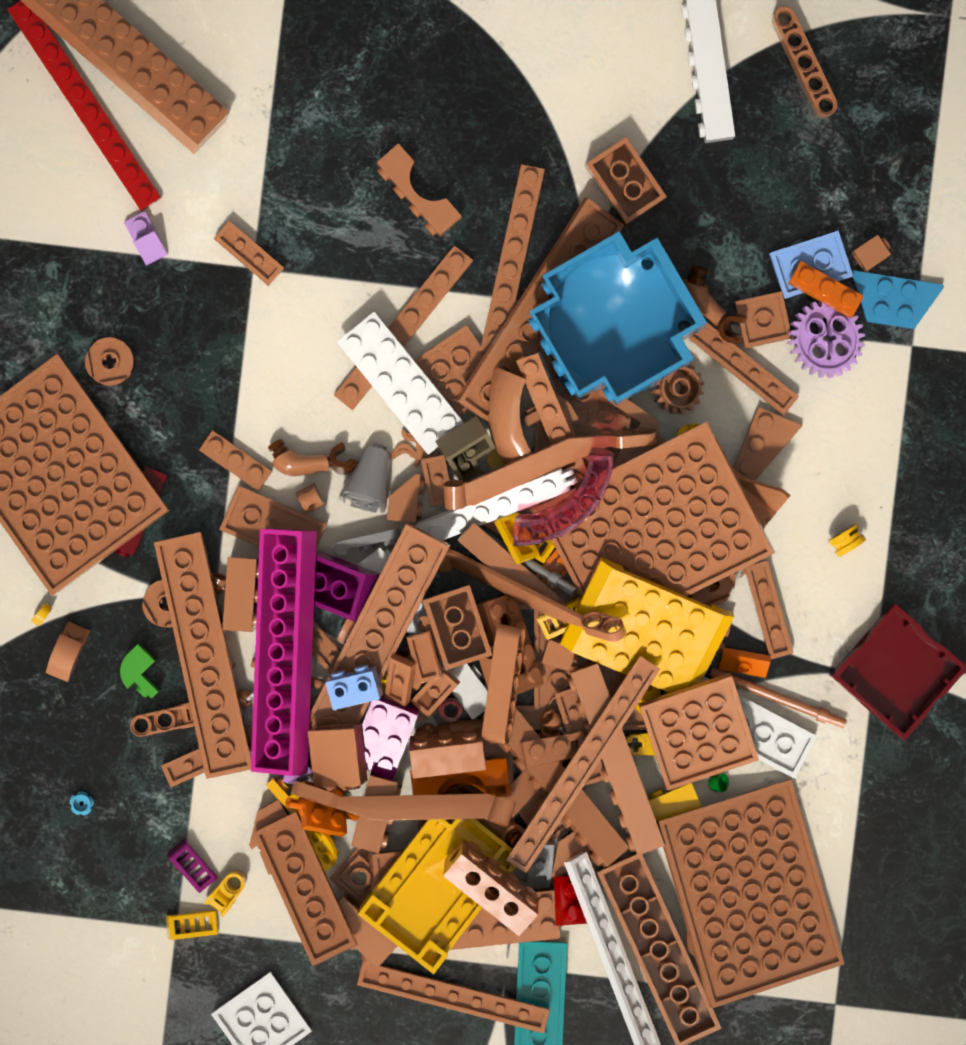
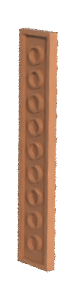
(516, 337)
(385, 616)
(204, 655)

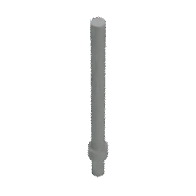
(553, 578)

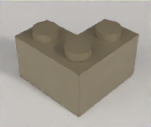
(464, 447)

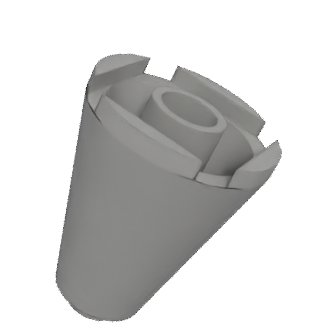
(369, 480)

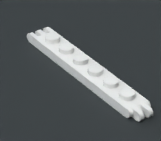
(528, 494)

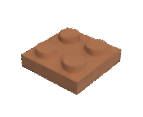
(765, 321)

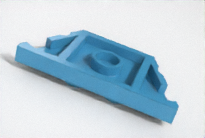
(894, 299)

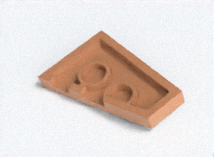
(763, 442)

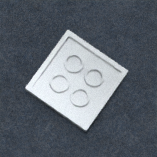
(262, 1016)

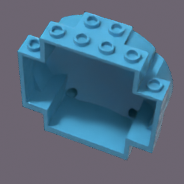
(616, 319)

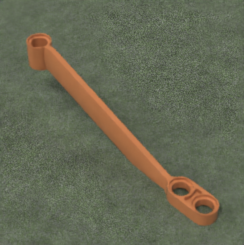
(470, 493)
(533, 599)
(414, 806)

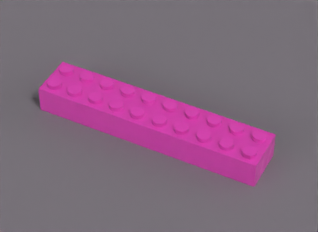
(283, 651)

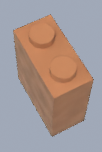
(337, 756)

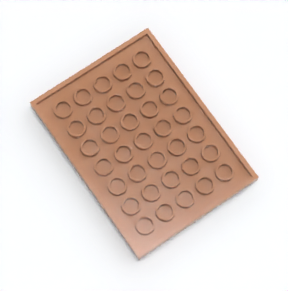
(67, 478)
(669, 519)
(750, 893)

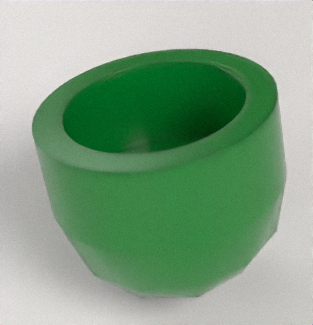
(718, 782)

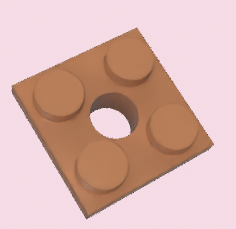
(344, 876)

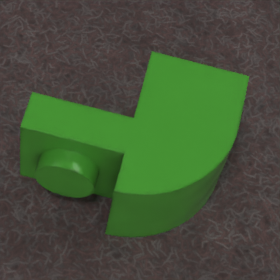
(133, 670)

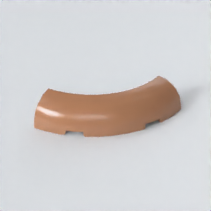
(505, 416)

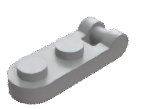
(366, 542)

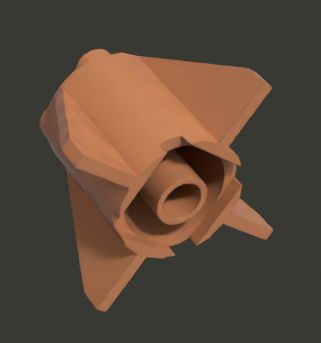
(763, 498)

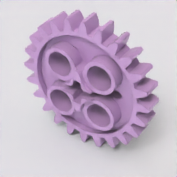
(805, 340)

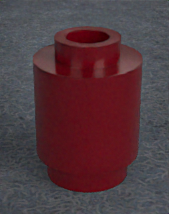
(450, 716)

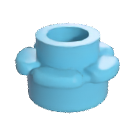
(77, 808)

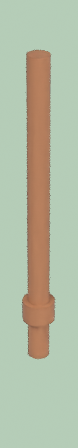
(821, 715)

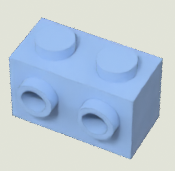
(354, 687)

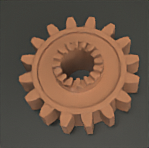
(686, 397)

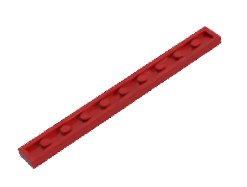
(85, 106)

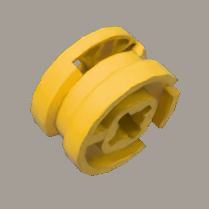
(847, 540)

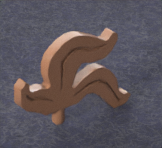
(405, 448)

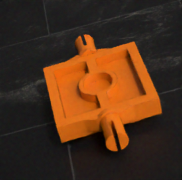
(320, 817)

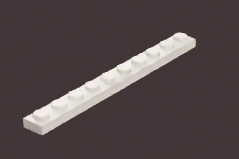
(611, 950)

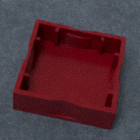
(898, 671)

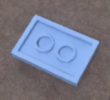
(822, 253)

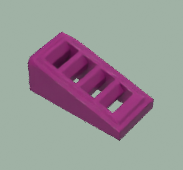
(180, 849)

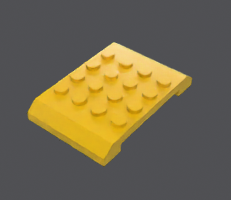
(659, 626)
(419, 905)

